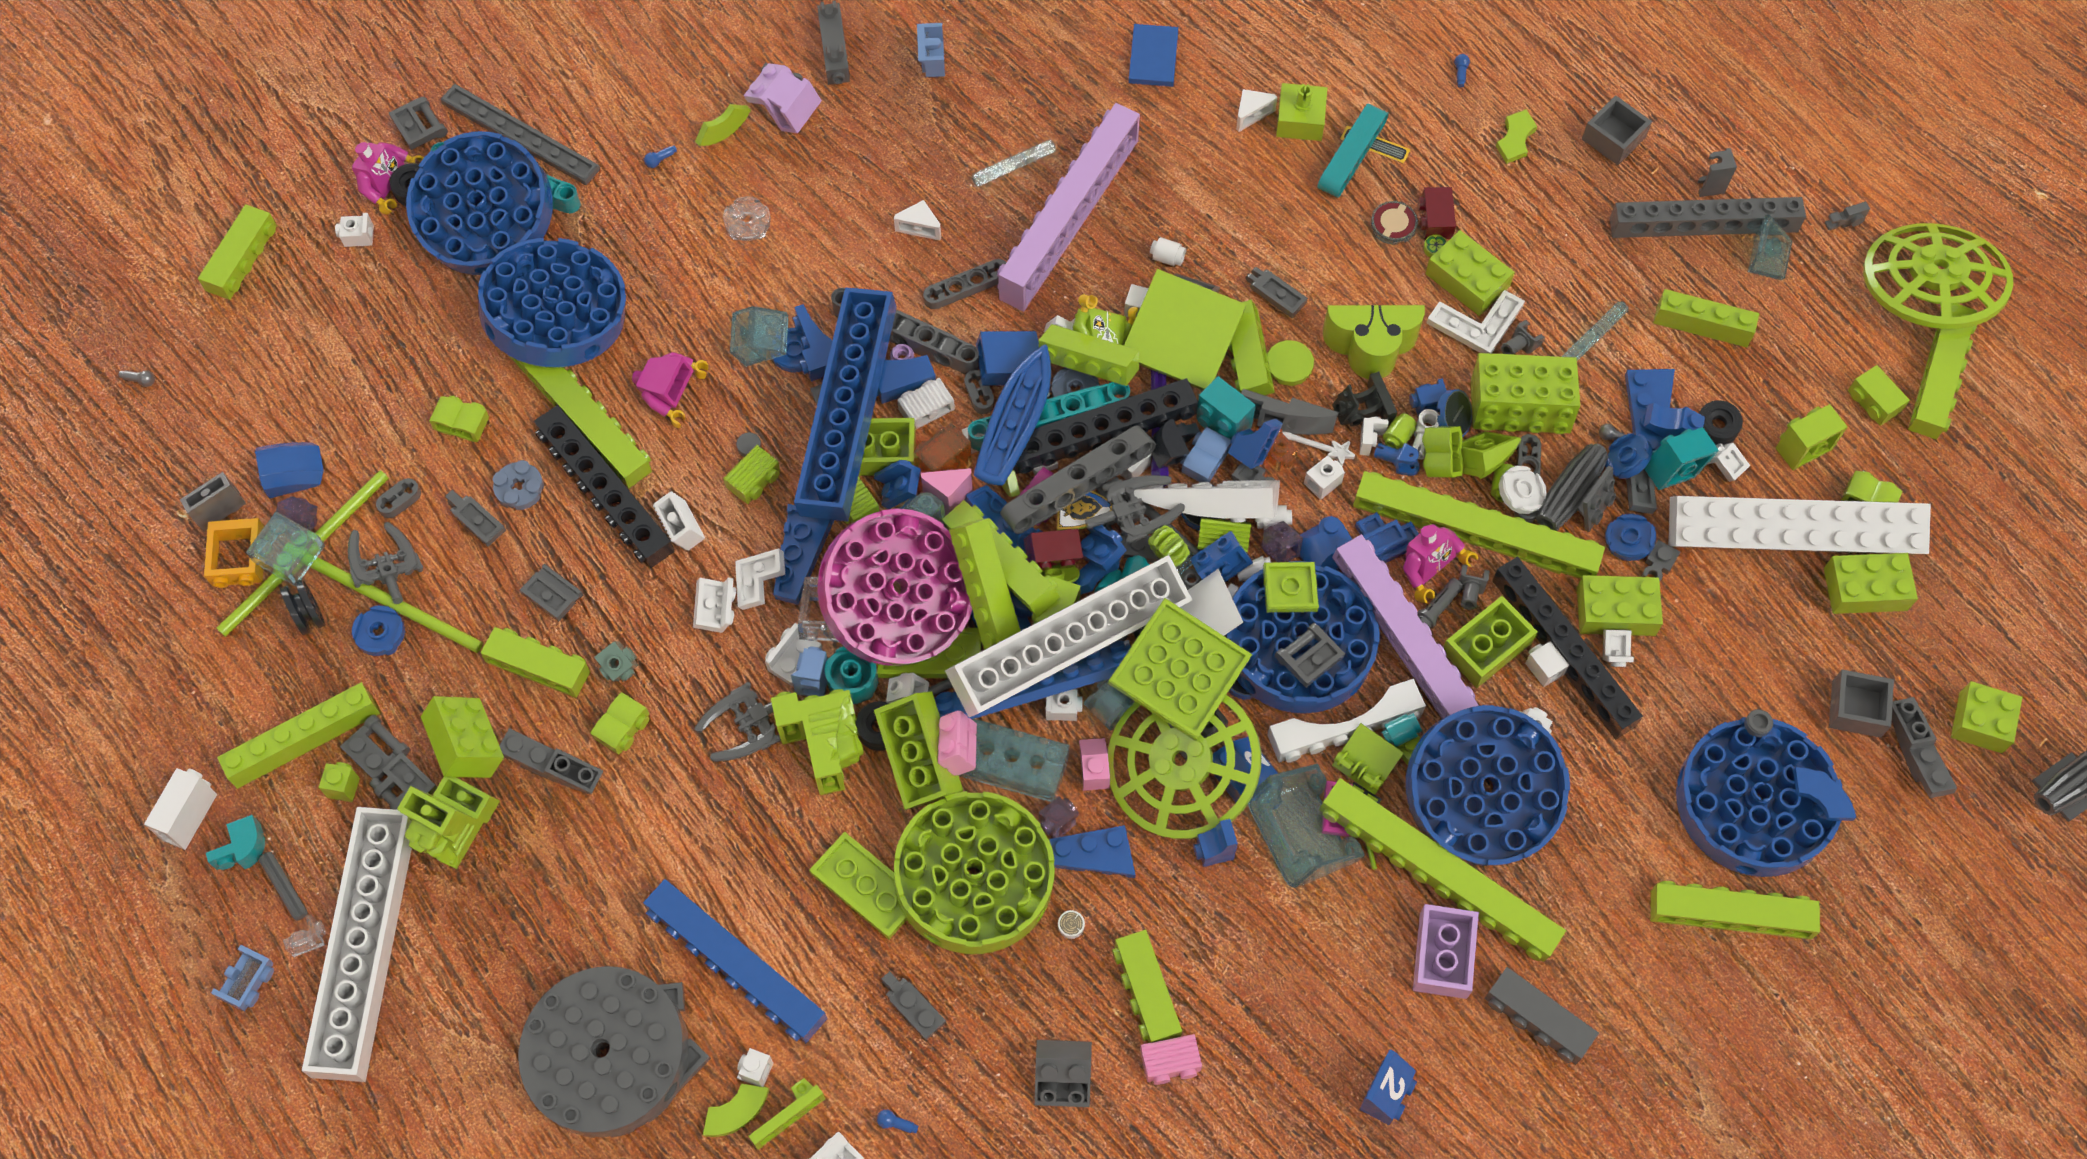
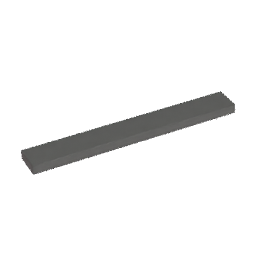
(533, 140)

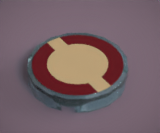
(1394, 222)

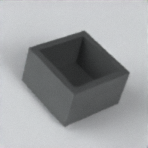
(1616, 130)
(1861, 703)

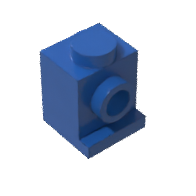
(1427, 396)

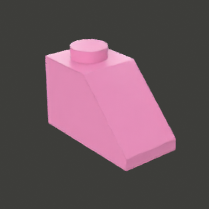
(1094, 764)

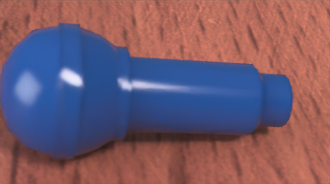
(1461, 62)
(653, 159)
(888, 1119)

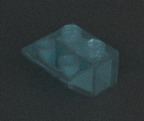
(758, 334)

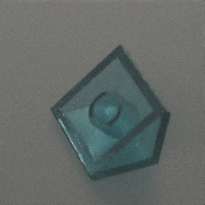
(1770, 250)

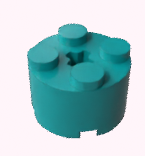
(861, 684)

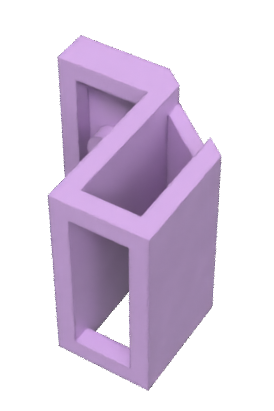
(784, 97)

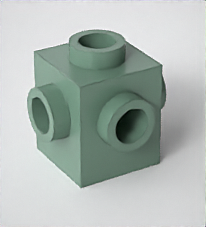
(608, 660)

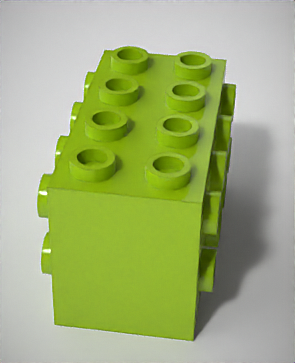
(1525, 393)

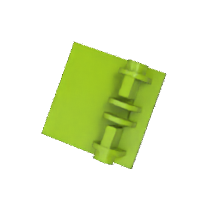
(1367, 758)

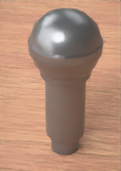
(144, 378)
(1608, 432)

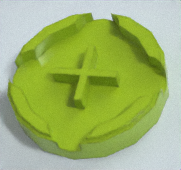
(1290, 362)

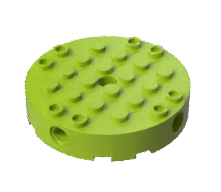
(981, 909)

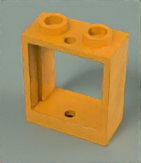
(225, 531)

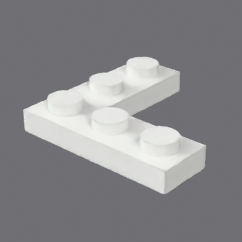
(1478, 336)

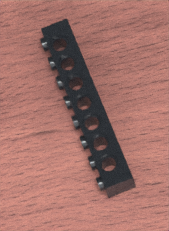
(1107, 416)
(557, 423)
(1584, 668)

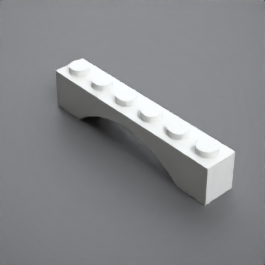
(1296, 737)

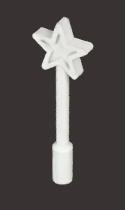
(1336, 451)

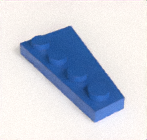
(1646, 388)
(991, 505)
(801, 549)

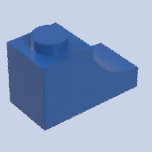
(1671, 421)
(1253, 446)
(1216, 844)

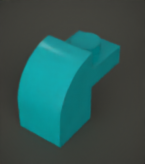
(245, 846)

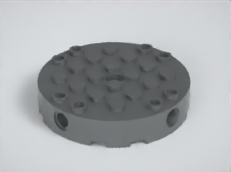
(564, 1043)

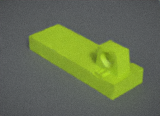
(807, 1099)

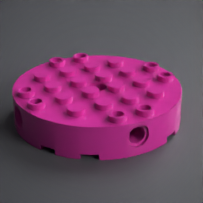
(860, 595)

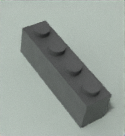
(1541, 1016)

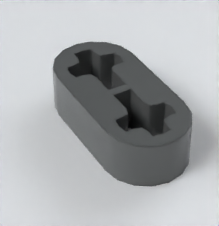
(974, 393)
(398, 498)

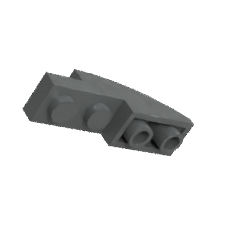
(1296, 416)
(1918, 748)
(550, 763)

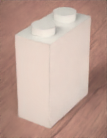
(181, 808)

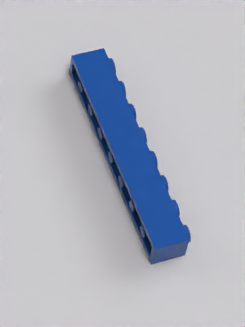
(735, 961)

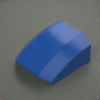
(289, 467)

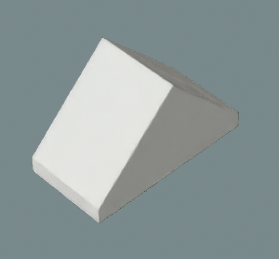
(1254, 107)
(918, 221)

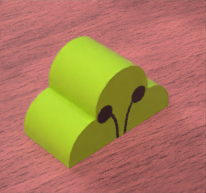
(1372, 334)

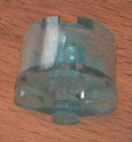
(1108, 704)

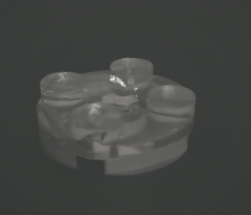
(747, 230)

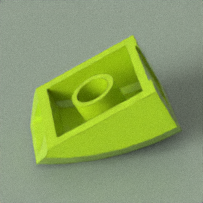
(1487, 452)

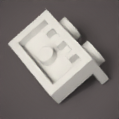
(784, 658)

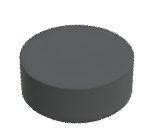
(747, 442)
(1758, 723)

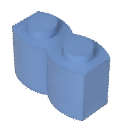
(1206, 455)

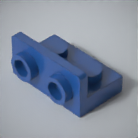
(900, 482)
(1102, 547)
(1224, 555)

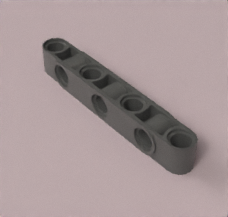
(941, 348)
(1090, 470)

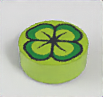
(1433, 244)

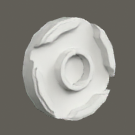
(1522, 490)

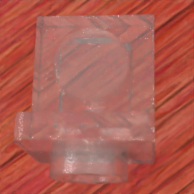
(305, 941)

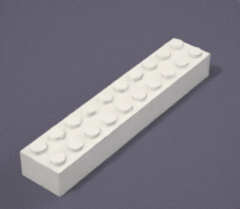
(1799, 525)
(1065, 637)
(359, 947)

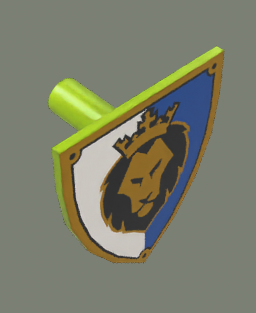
(1084, 508)

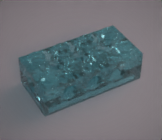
(1028, 751)

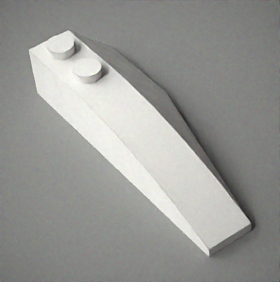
(1226, 500)

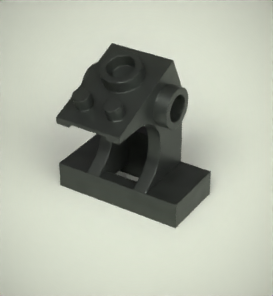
(1375, 398)

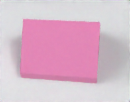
(948, 486)

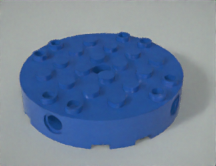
(477, 200)
(551, 302)
(1341, 614)
(1526, 777)
(1731, 821)

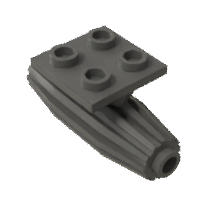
(1580, 490)
(2063, 787)

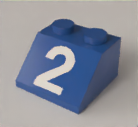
(1242, 764)
(1389, 1088)

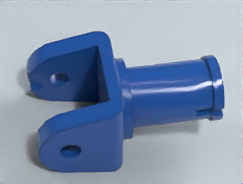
(1400, 458)

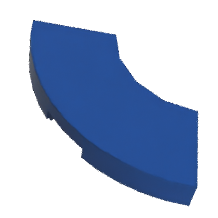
(1091, 575)
(1825, 793)

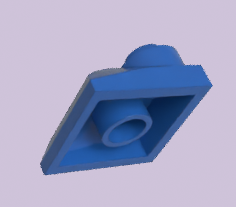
(1322, 541)

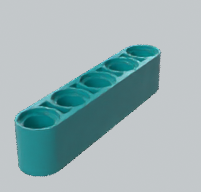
(1352, 150)

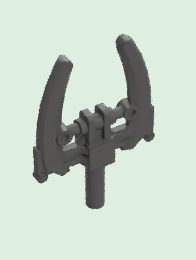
(1124, 511)
(386, 570)
(756, 715)

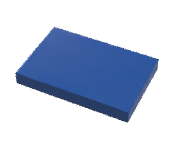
(1153, 55)

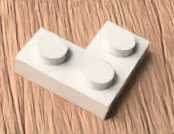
(752, 573)

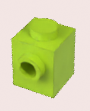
(339, 782)

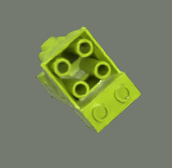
(829, 730)
(447, 820)

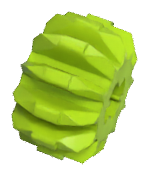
(1168, 542)

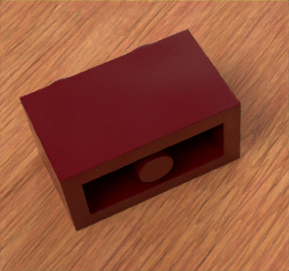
(1437, 212)
(1054, 548)

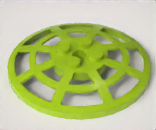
(1926, 273)
(1187, 776)

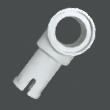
(1426, 416)

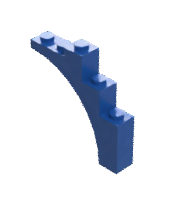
(896, 376)

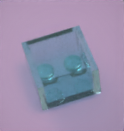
(285, 548)

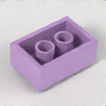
(1445, 951)

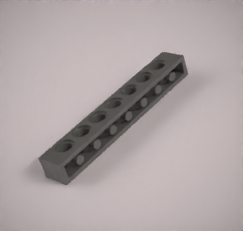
(1704, 216)

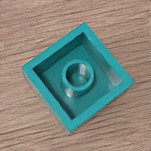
(1224, 409)
(1680, 458)

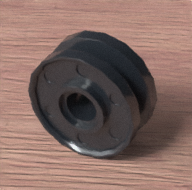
(302, 606)

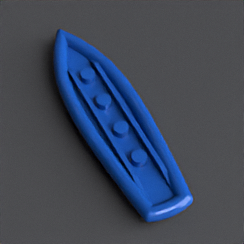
(1014, 418)

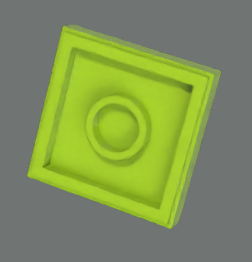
(1290, 587)

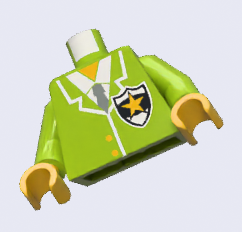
(1102, 323)

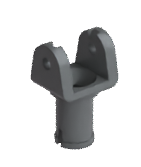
(1522, 340)
(1472, 587)

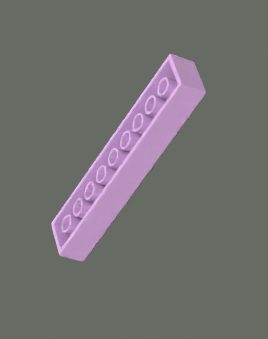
(1068, 207)

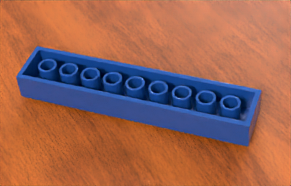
(845, 404)

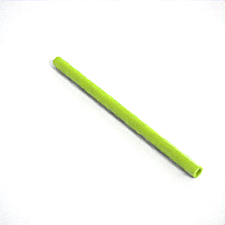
(323, 532)
(403, 608)

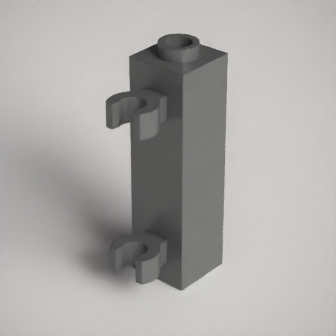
(833, 43)

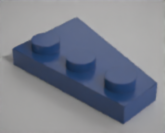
(1095, 851)

